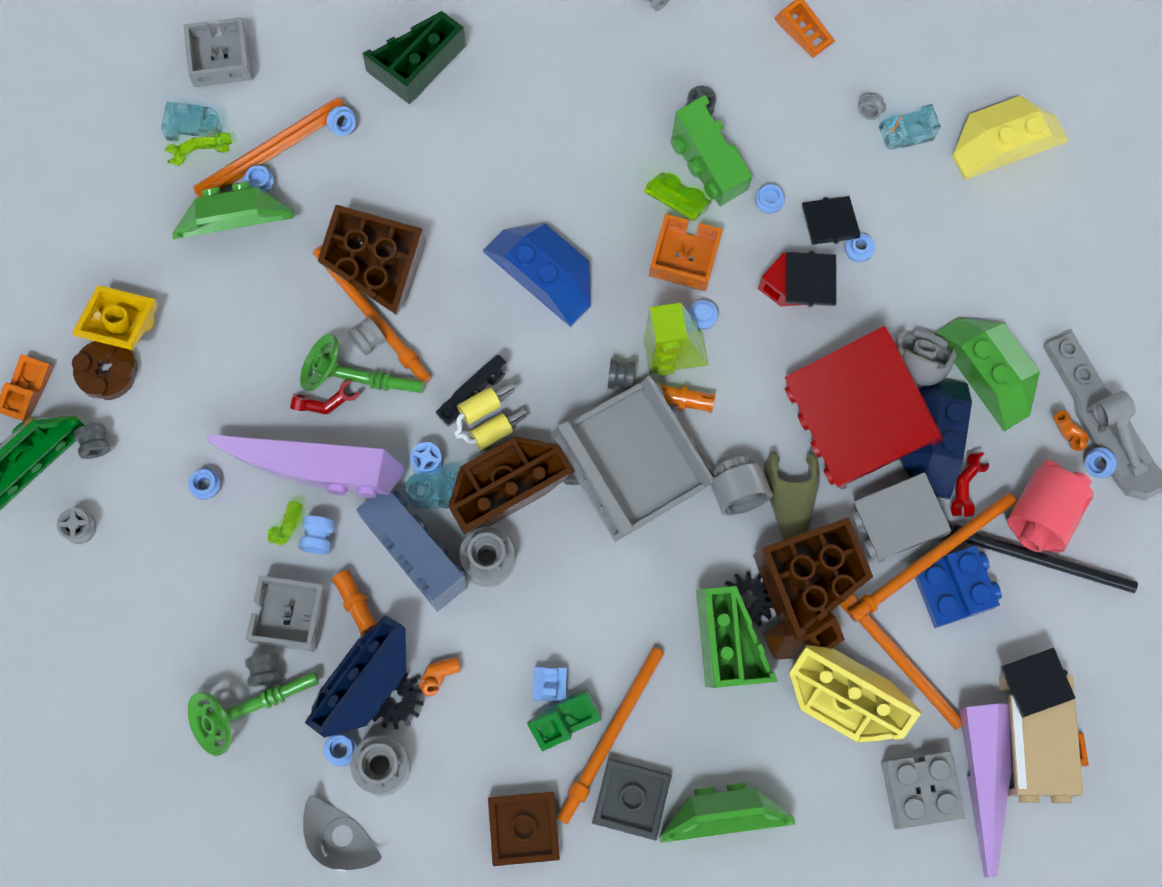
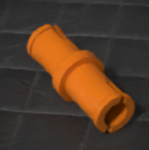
(688, 398)
(354, 601)

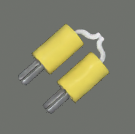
(480, 406)

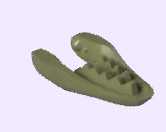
(792, 501)

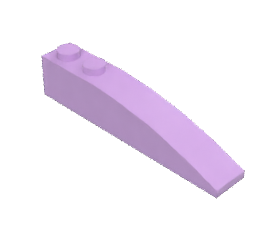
(318, 465)

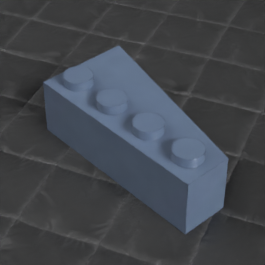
(413, 548)

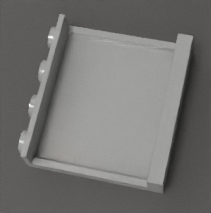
(633, 458)

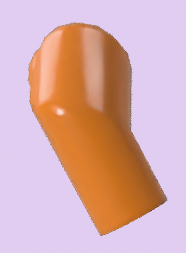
(1071, 431)
(435, 674)

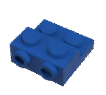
(958, 587)

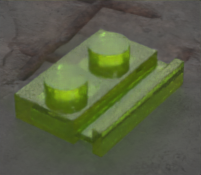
(685, 200)

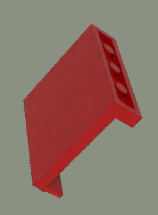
(862, 408)

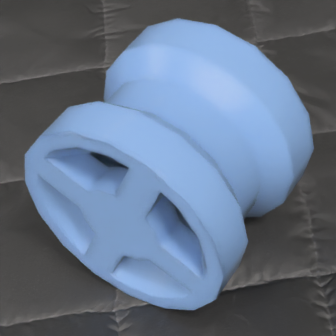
(424, 454)

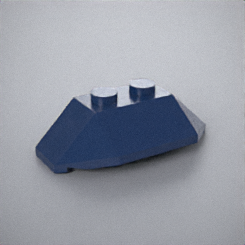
(951, 410)
(361, 680)

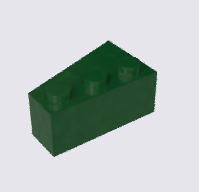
(417, 57)

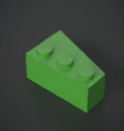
(708, 154)
(729, 641)

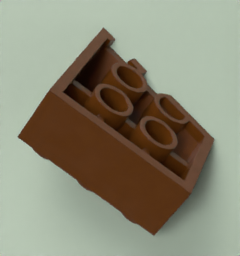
(373, 254)

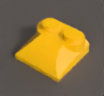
(116, 317)

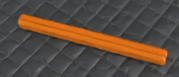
(269, 148)

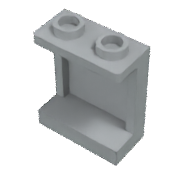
(900, 517)

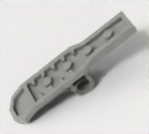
(1106, 418)

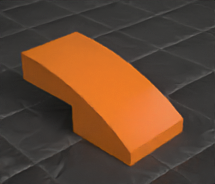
(26, 387)

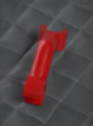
(303, 403)
(962, 485)

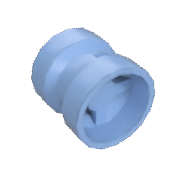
(316, 532)

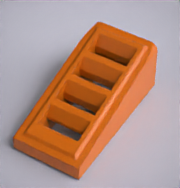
(791, 27)

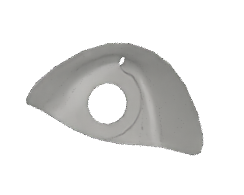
(318, 825)

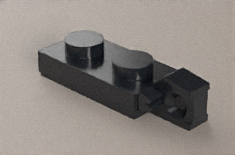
(490, 374)

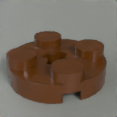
(88, 363)

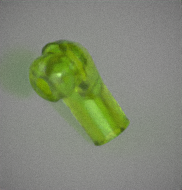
(288, 525)

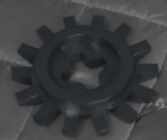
(757, 590)
(404, 708)

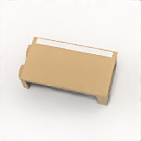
(1045, 752)

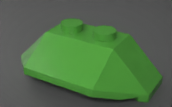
(231, 210)
(994, 367)
(724, 813)

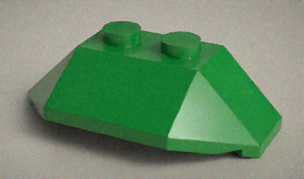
(31, 450)

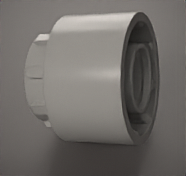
(740, 486)
(487, 540)
(368, 752)

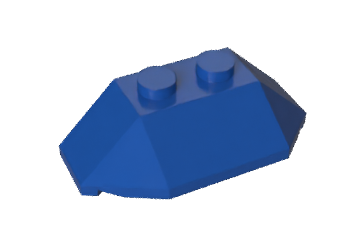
(545, 268)

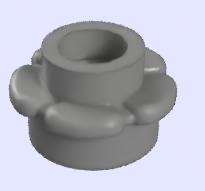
(871, 106)

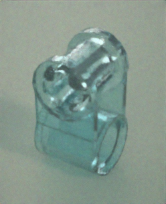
(437, 489)

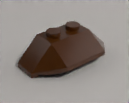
(506, 481)

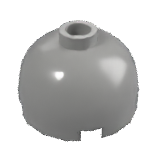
(926, 356)

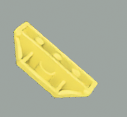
(1005, 136)
(850, 696)

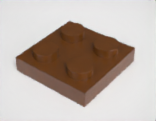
(523, 828)

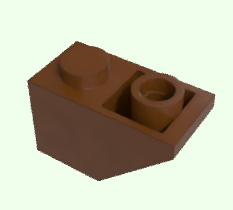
(821, 634)

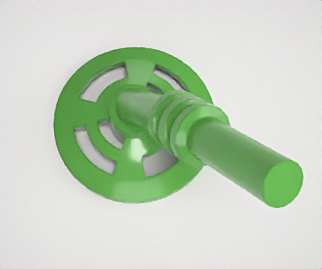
(328, 366)
(221, 718)

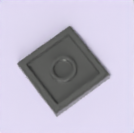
(631, 799)

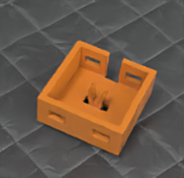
(674, 240)

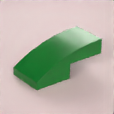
(564, 718)

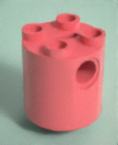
(1050, 508)

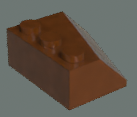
(812, 573)

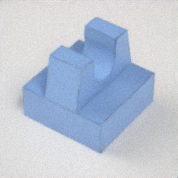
(549, 684)

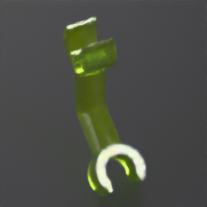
(218, 142)

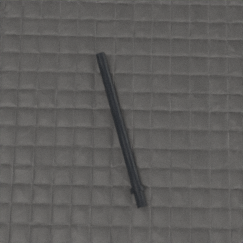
(1049, 561)

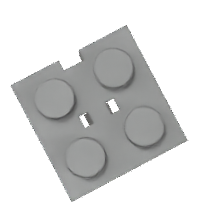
(203, 46)
(277, 598)
(911, 794)

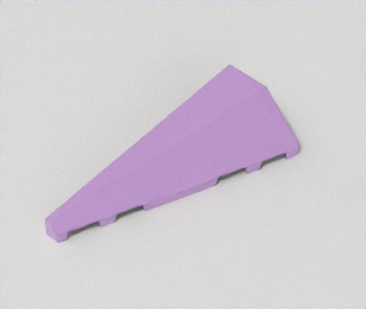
(990, 765)

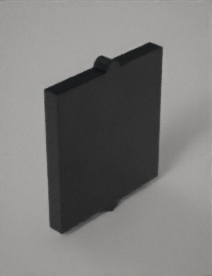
(830, 220)
(810, 279)
(1037, 682)

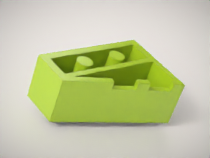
(673, 340)

